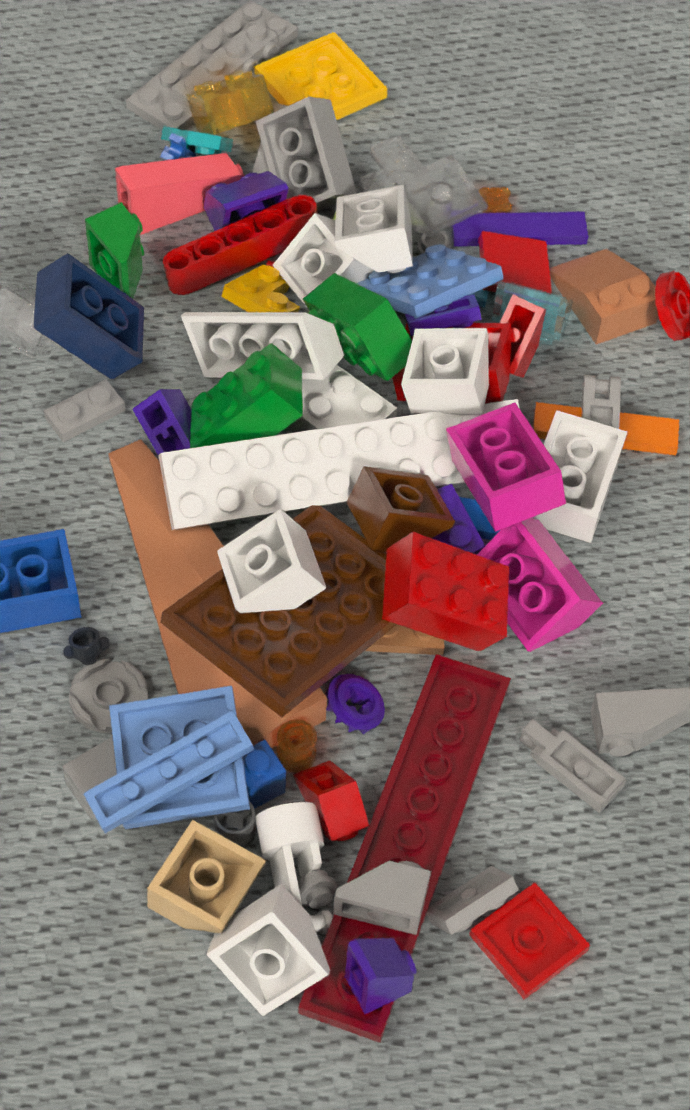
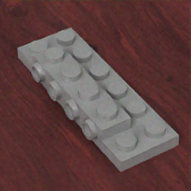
(234, 45)

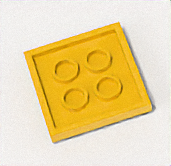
(325, 71)

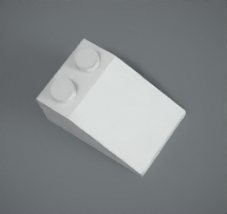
(587, 459)

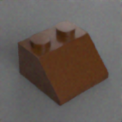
(396, 504)

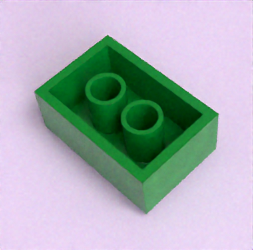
(364, 325)
(250, 402)

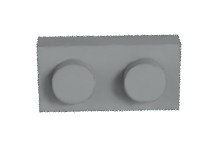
(84, 410)
(471, 900)

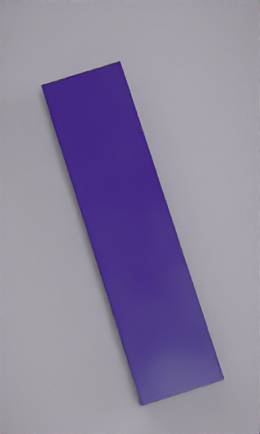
(553, 227)

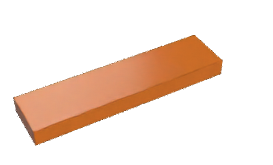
(643, 431)

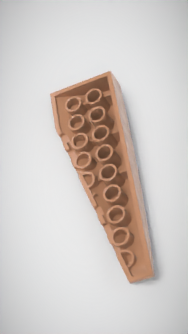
(174, 566)

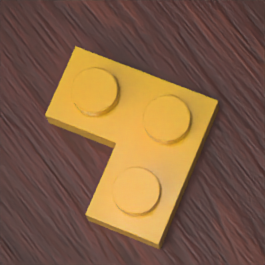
(260, 291)

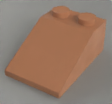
(607, 294)

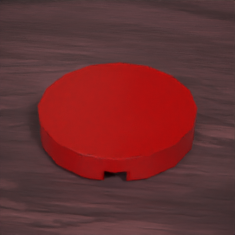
(673, 304)

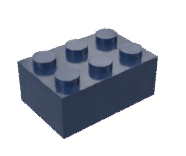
(89, 317)

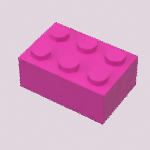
(506, 466)

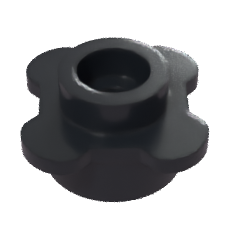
(86, 645)

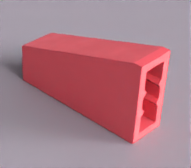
(172, 188)

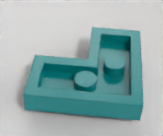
(204, 143)

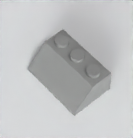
(307, 151)

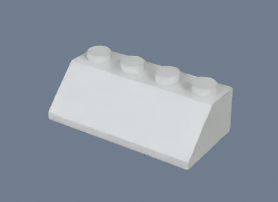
(228, 338)

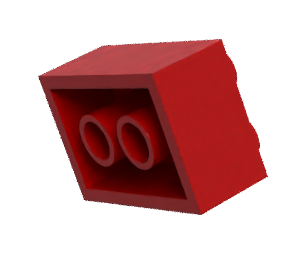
(446, 592)

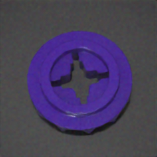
(359, 692)

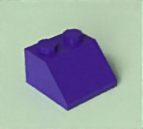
(242, 198)

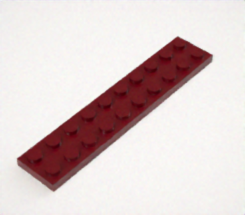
(414, 820)

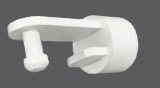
(289, 833)

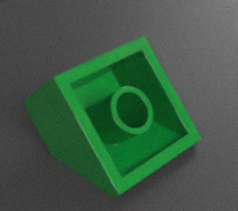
(116, 247)

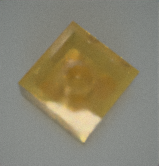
(229, 103)

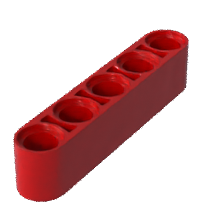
(237, 245)

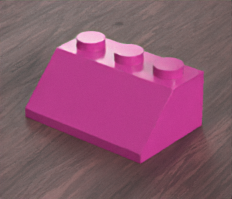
(544, 586)

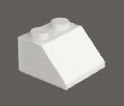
(315, 257)
(447, 371)
(271, 566)
(270, 950)

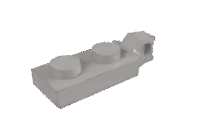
(573, 765)

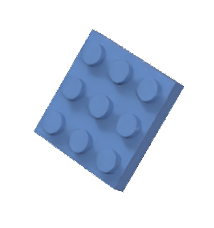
(433, 280)
(155, 723)

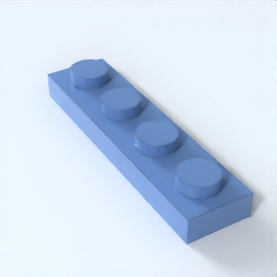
(168, 771)

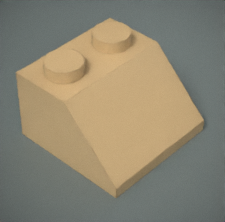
(203, 880)

